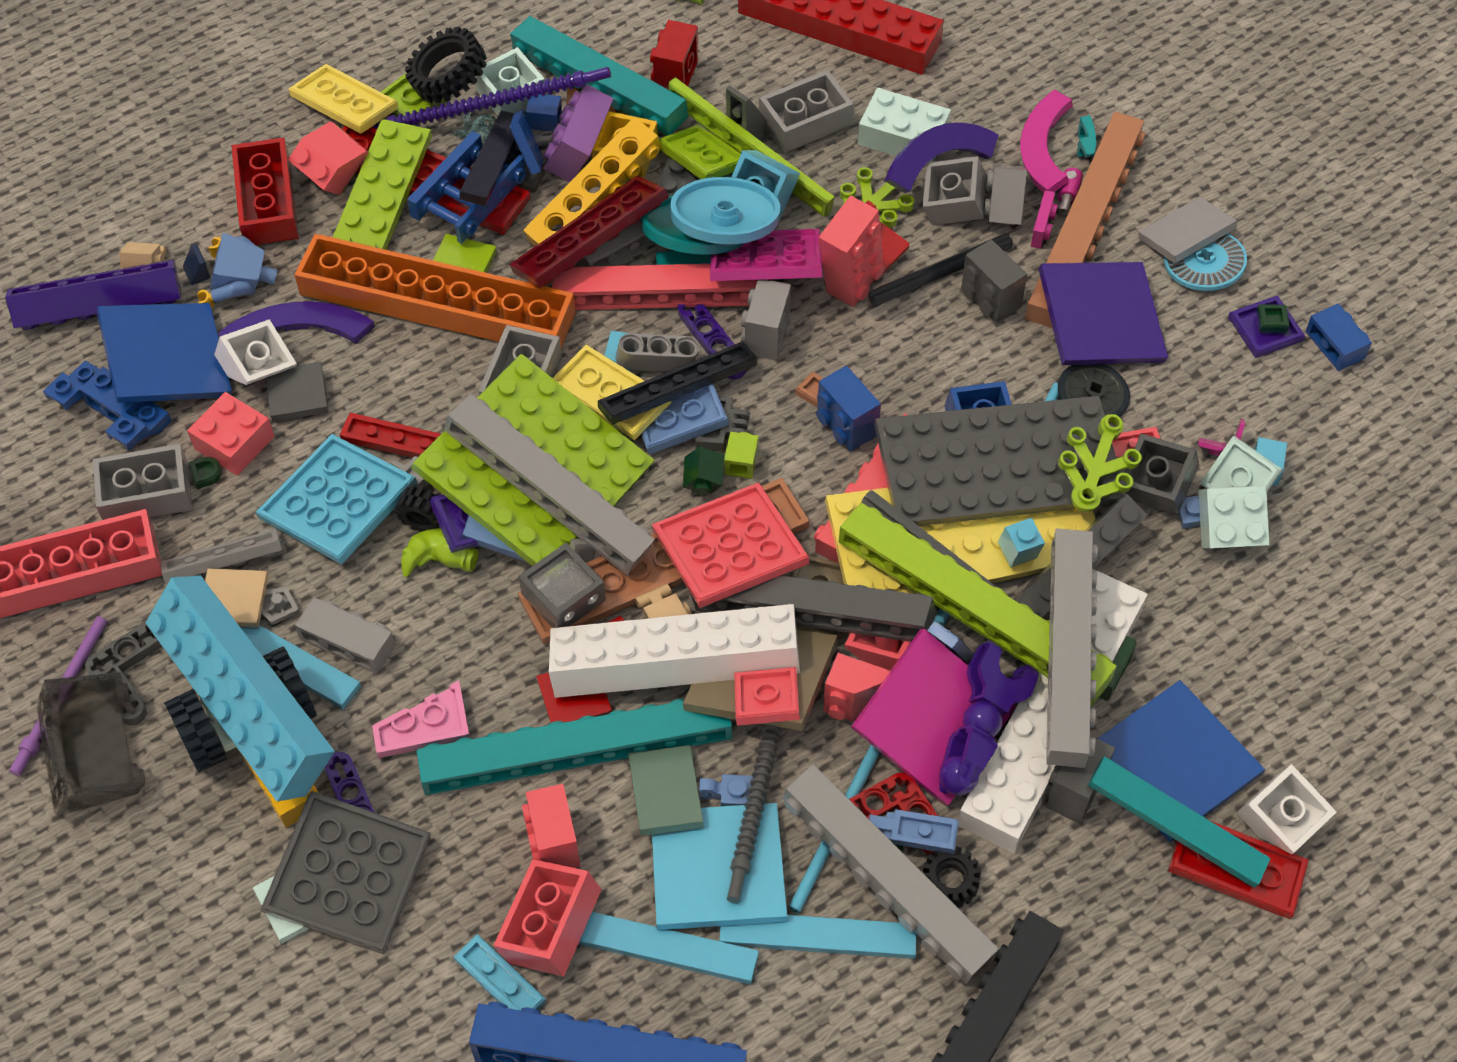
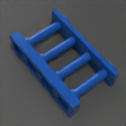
(443, 178)

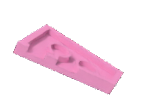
(435, 720)

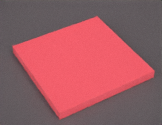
(730, 544)

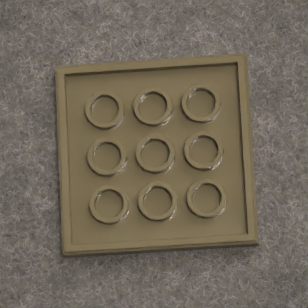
(814, 659)

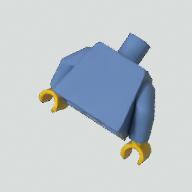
(235, 269)

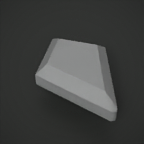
(278, 605)

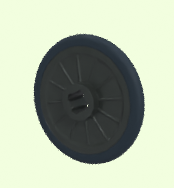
(1096, 380)

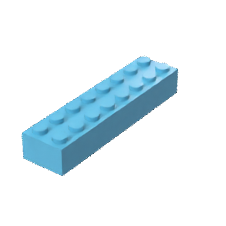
(239, 688)

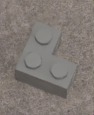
(1007, 194)

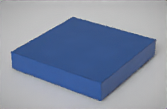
(526, 142)

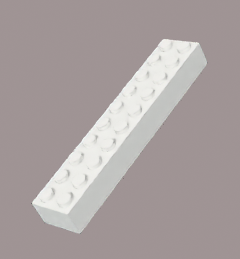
(1017, 772)

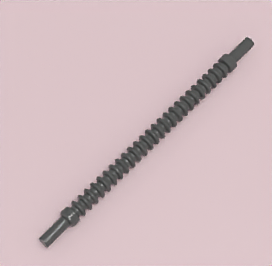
(741, 862)

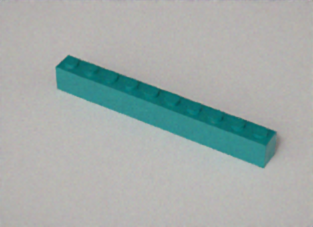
(565, 745)

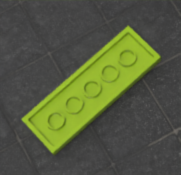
(383, 184)

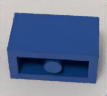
(1338, 337)

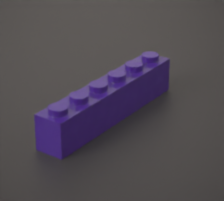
(82, 295)

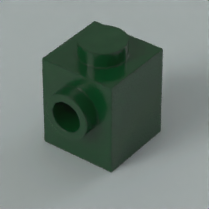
(703, 471)

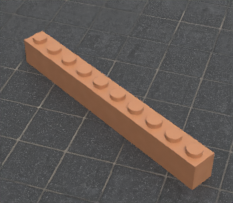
(1092, 203)

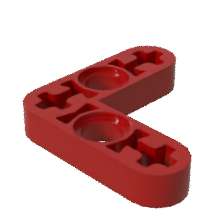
(912, 798)

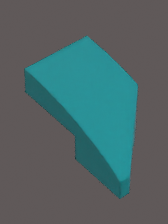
(1086, 136)

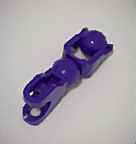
(991, 696)

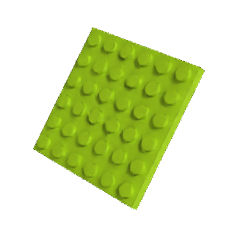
(559, 427)

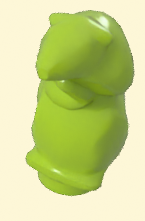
(433, 546)

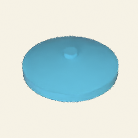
(725, 210)

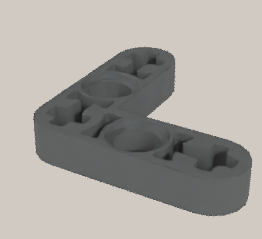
(103, 657)

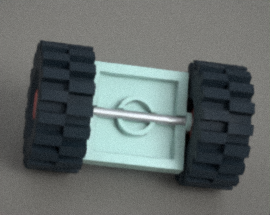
(198, 730)

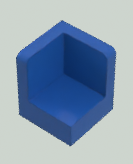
(544, 112)

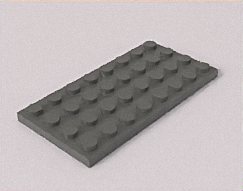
(987, 459)

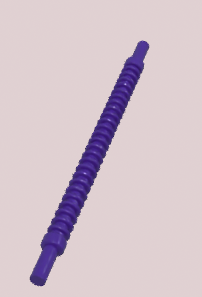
(578, 79)

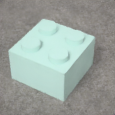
(507, 72)
(1233, 517)

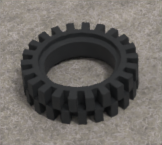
(455, 79)

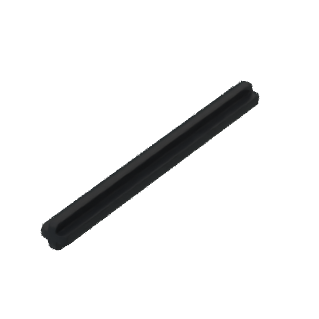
(929, 274)

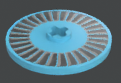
(1223, 265)

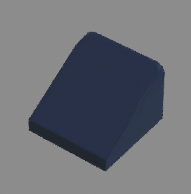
(195, 266)

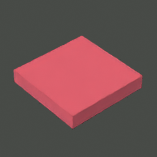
(766, 696)

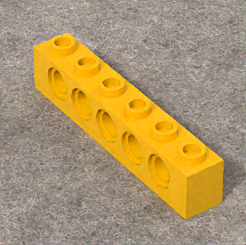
(594, 174)

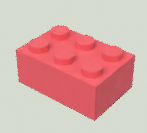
(547, 917)

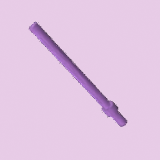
(31, 744)

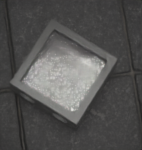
(562, 587)

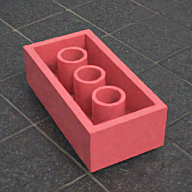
(852, 251)

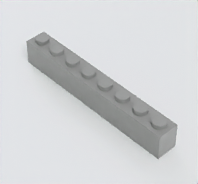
(549, 484)
(1070, 649)
(889, 874)

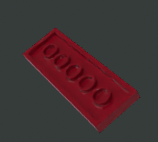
(589, 231)

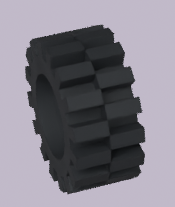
(416, 509)
(961, 862)

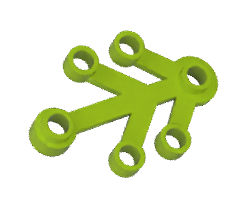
(886, 207)
(1096, 466)

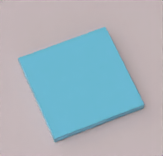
(336, 498)
(696, 874)

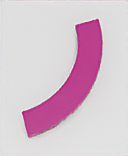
(1035, 142)

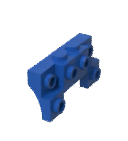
(131, 420)

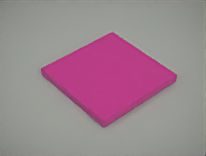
(775, 256)
(919, 711)

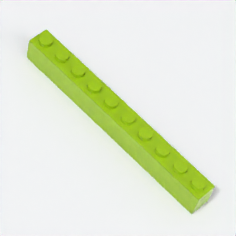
(957, 590)

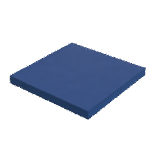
(162, 352)
(1183, 751)

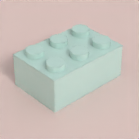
(896, 119)

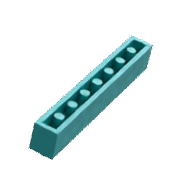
(629, 90)

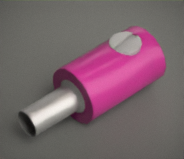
(1069, 191)

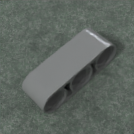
(643, 349)

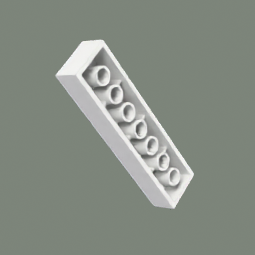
(671, 650)

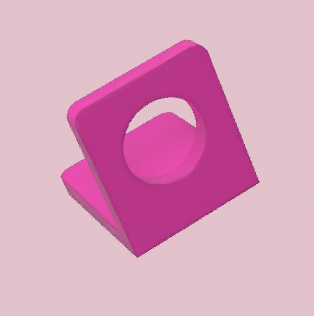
(1217, 447)

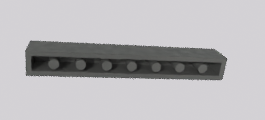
(838, 606)

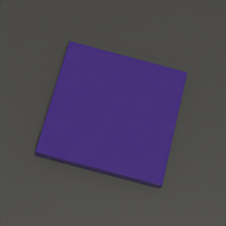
(1102, 313)

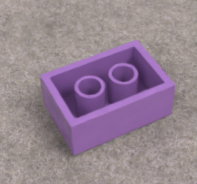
(577, 132)

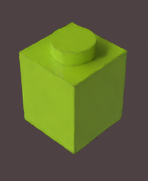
(741, 455)

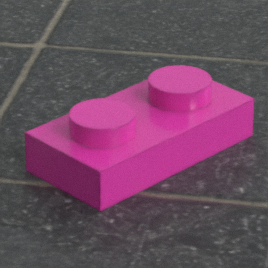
(1047, 211)

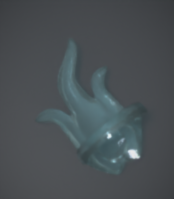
(478, 126)

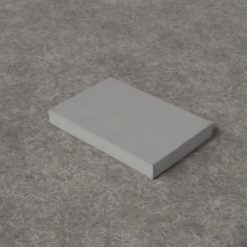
(1187, 229)

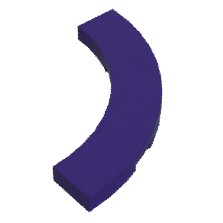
(933, 142)
(305, 315)

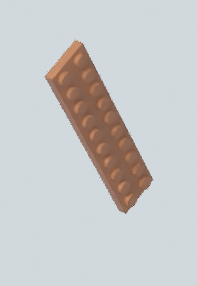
(656, 568)

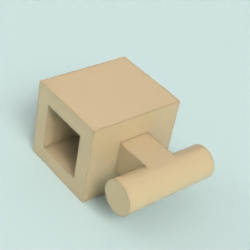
(141, 254)
(661, 607)

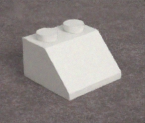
(253, 353)
(1286, 811)

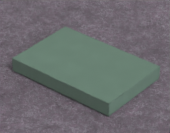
(665, 790)

